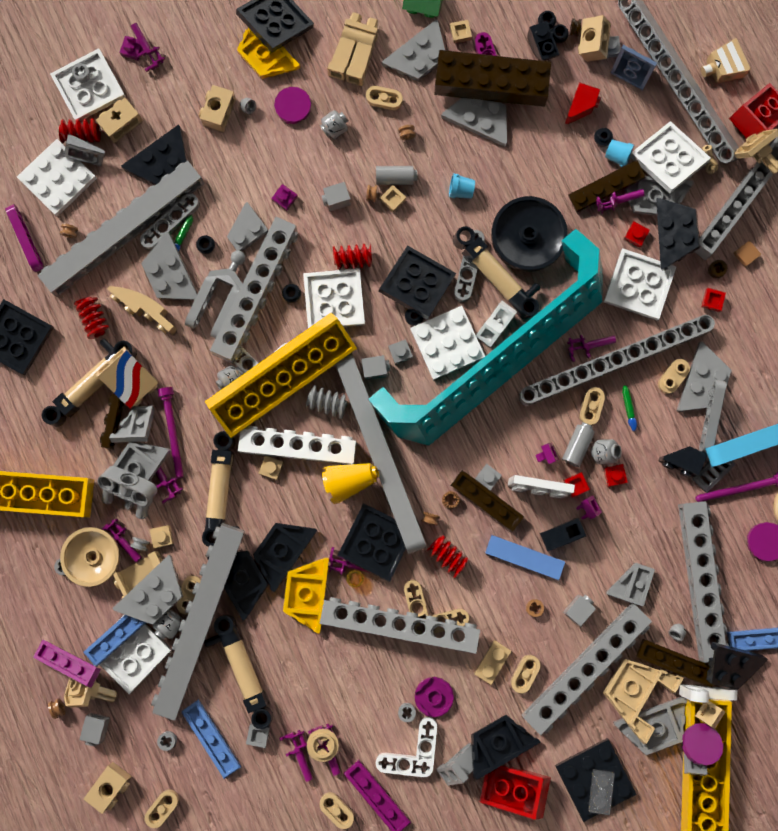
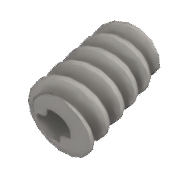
(327, 401)

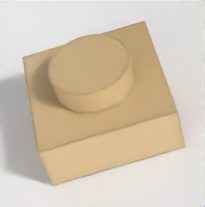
(460, 31)
(393, 198)
(271, 467)
(161, 536)
(710, 714)

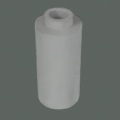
(395, 175)
(578, 444)

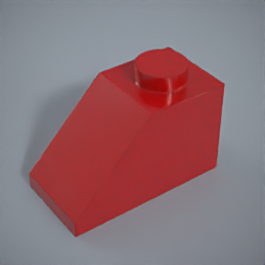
(583, 103)

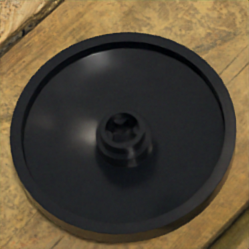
(528, 233)

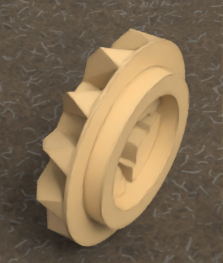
(322, 755)

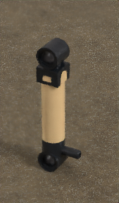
(477, 253)
(69, 403)
(219, 485)
(254, 697)

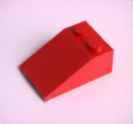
(758, 113)
(516, 791)

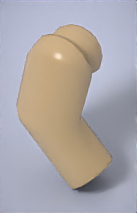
(712, 165)

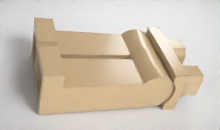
(354, 50)

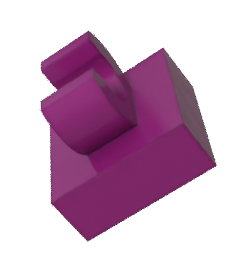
(130, 48)
(284, 197)
(548, 453)
(591, 507)

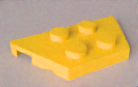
(262, 60)
(306, 593)

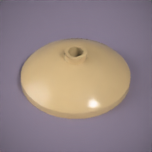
(77, 554)

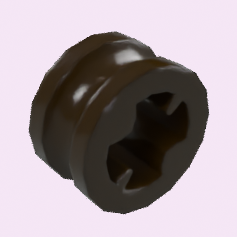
(575, 27)
(712, 271)

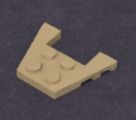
(630, 690)

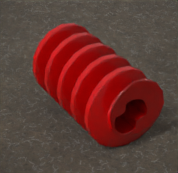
(82, 131)
(352, 256)
(91, 317)
(448, 555)

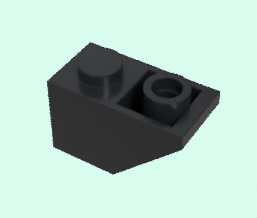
(542, 41)
(686, 460)
(563, 534)

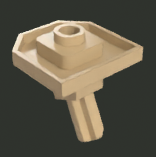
(759, 148)
(79, 695)

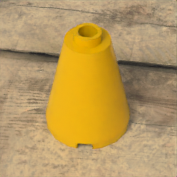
(348, 480)

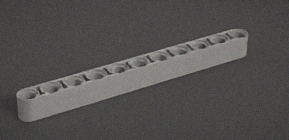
(687, 81)
(623, 354)
(380, 454)

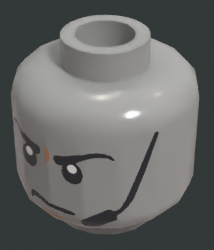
(334, 124)
(227, 376)
(606, 451)
(167, 625)

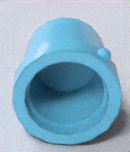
(619, 152)
(461, 187)

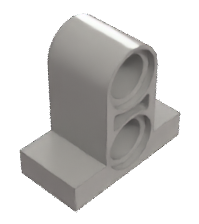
(458, 767)

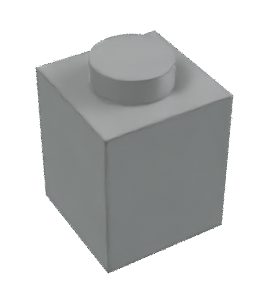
(336, 196)
(375, 367)
(580, 609)
(94, 729)

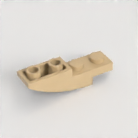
(142, 304)

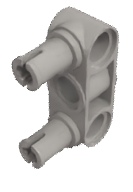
(128, 487)

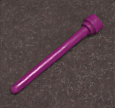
(166, 396)
(738, 489)

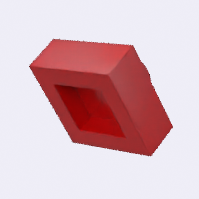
(636, 234)
(713, 299)
(615, 475)
(580, 484)

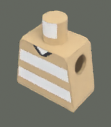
(726, 63)

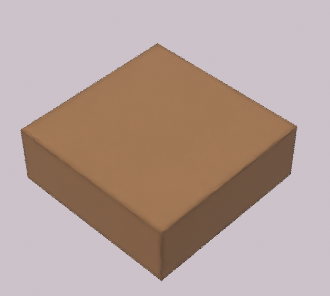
(747, 253)

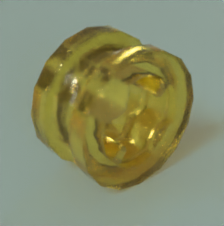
(349, 576)

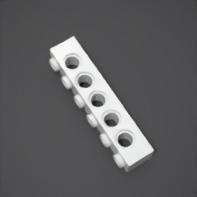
(248, 446)

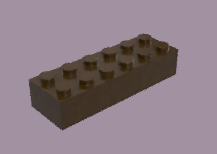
(492, 78)

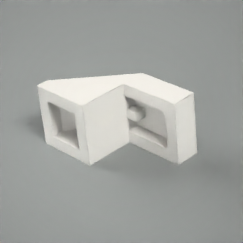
(496, 323)

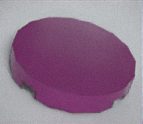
(292, 105)
(763, 541)
(434, 696)
(702, 744)

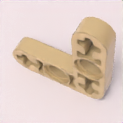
(419, 592)

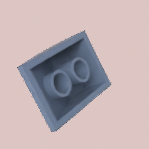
(633, 67)

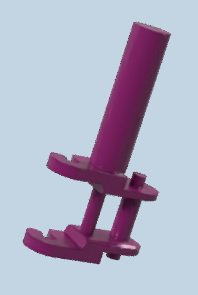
(145, 46)
(617, 200)
(589, 345)
(163, 479)
(121, 541)
(346, 563)
(299, 753)
(333, 763)

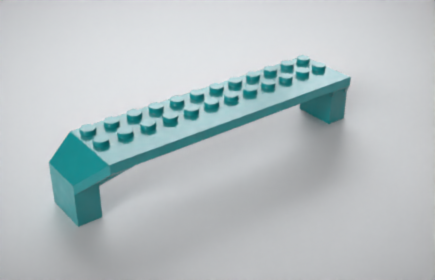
(430, 421)

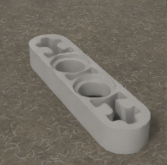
(167, 219)
(466, 265)
(712, 415)

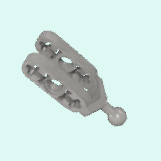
(207, 289)

